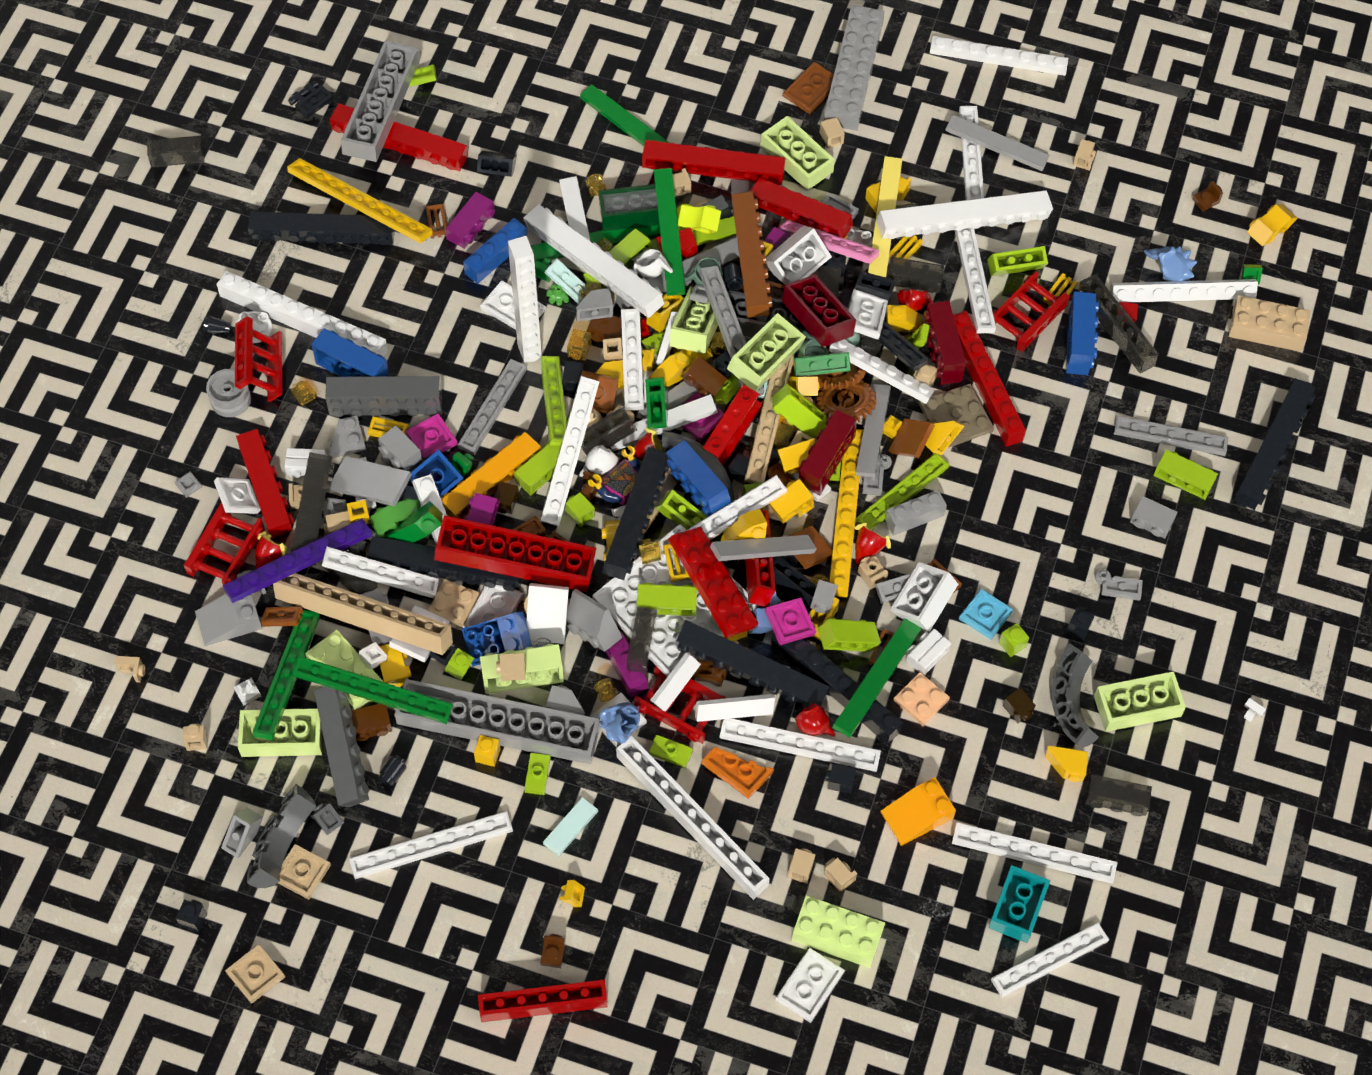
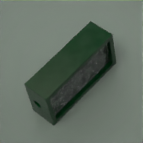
(628, 207)

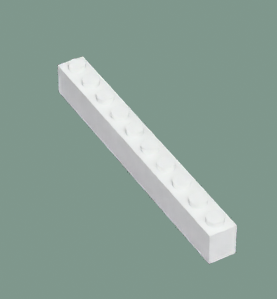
(964, 214)
(594, 261)
(525, 298)
(293, 312)
(692, 818)

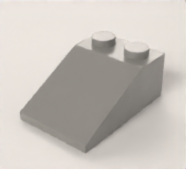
(227, 620)

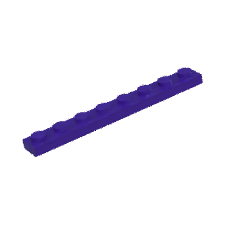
(296, 561)

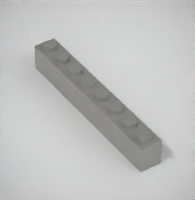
(724, 253)

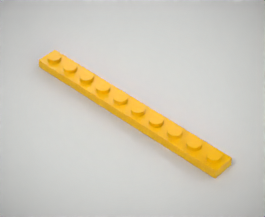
(360, 200)
(846, 518)

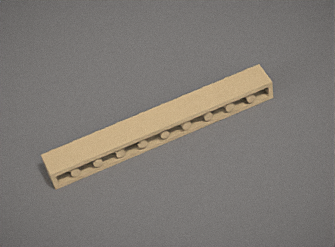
(365, 612)

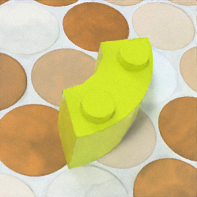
(701, 219)

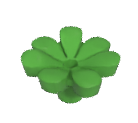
(557, 294)

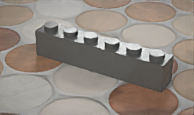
(341, 746)

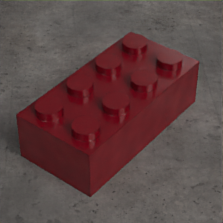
(819, 310)
(944, 343)
(827, 452)

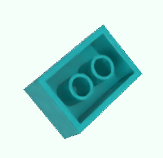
(1019, 904)

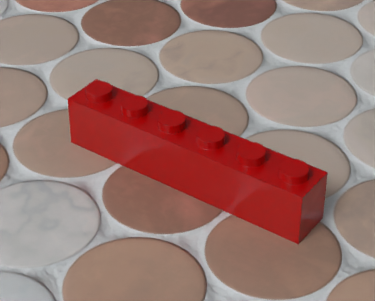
(801, 208)
(264, 483)
(761, 575)
(542, 1001)

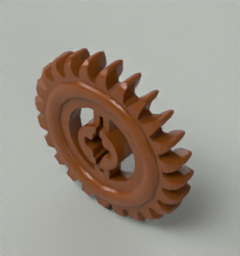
(840, 379)
(847, 405)

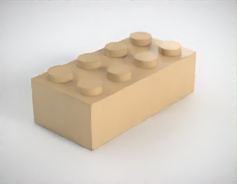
(1269, 323)

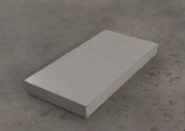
(370, 481)

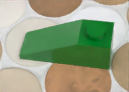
(657, 403)
(418, 524)

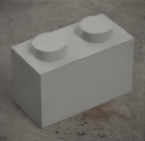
(1153, 517)

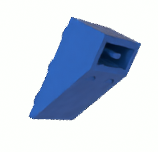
(497, 636)

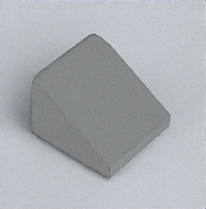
(335, 506)

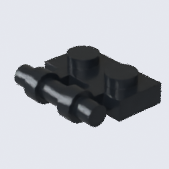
(313, 102)

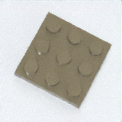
(959, 406)

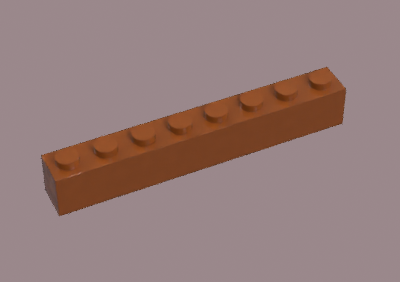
(750, 254)

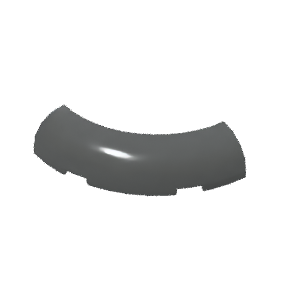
(670, 440)
(1066, 696)
(277, 838)

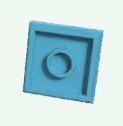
(986, 614)

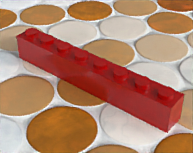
(411, 141)
(713, 162)
(988, 382)

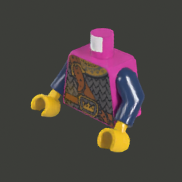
(619, 482)

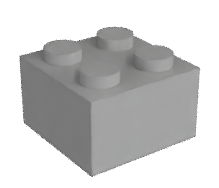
(399, 450)

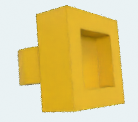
(892, 426)
(573, 893)

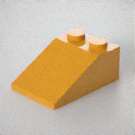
(919, 811)

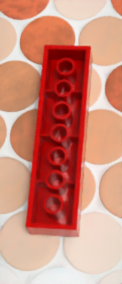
(515, 553)

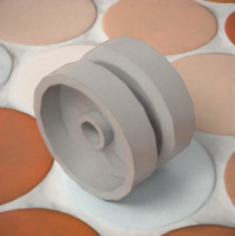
(226, 398)

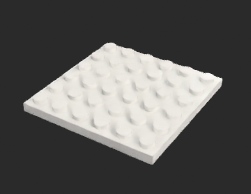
(621, 601)

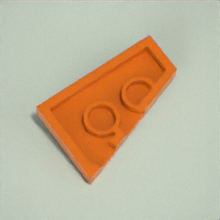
(738, 773)

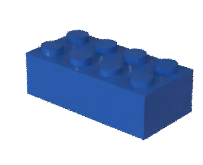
(1081, 333)
(346, 358)
(697, 479)

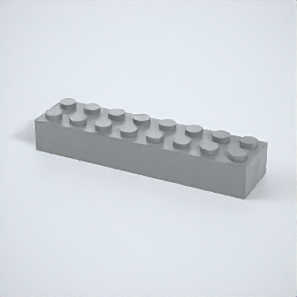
(854, 66)
(380, 101)

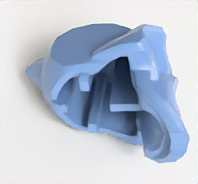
(1174, 262)
(620, 721)

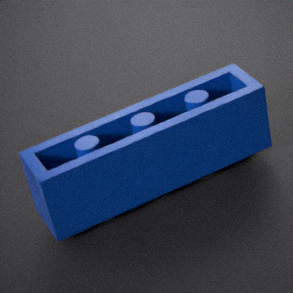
(493, 252)

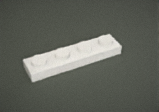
(426, 492)

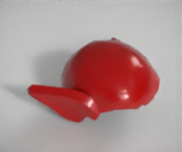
(914, 299)
(814, 721)

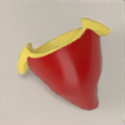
(651, 440)
(869, 543)
(268, 550)

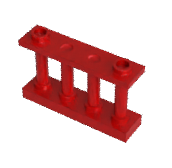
(1037, 326)
(244, 359)
(733, 424)
(214, 532)
(697, 693)

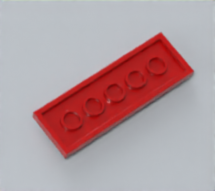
(713, 582)

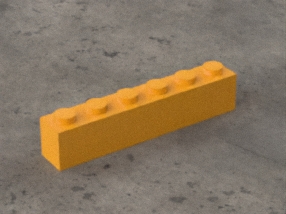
(487, 478)

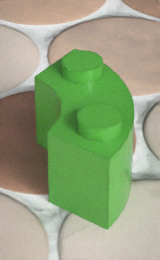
(390, 517)

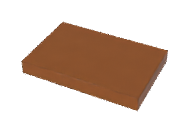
(810, 87)

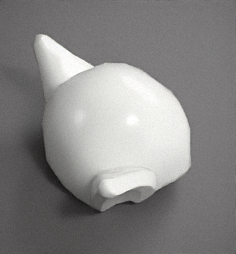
(651, 264)
(600, 461)

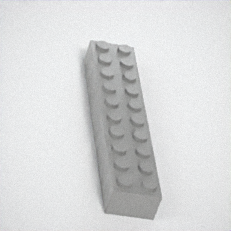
(512, 722)

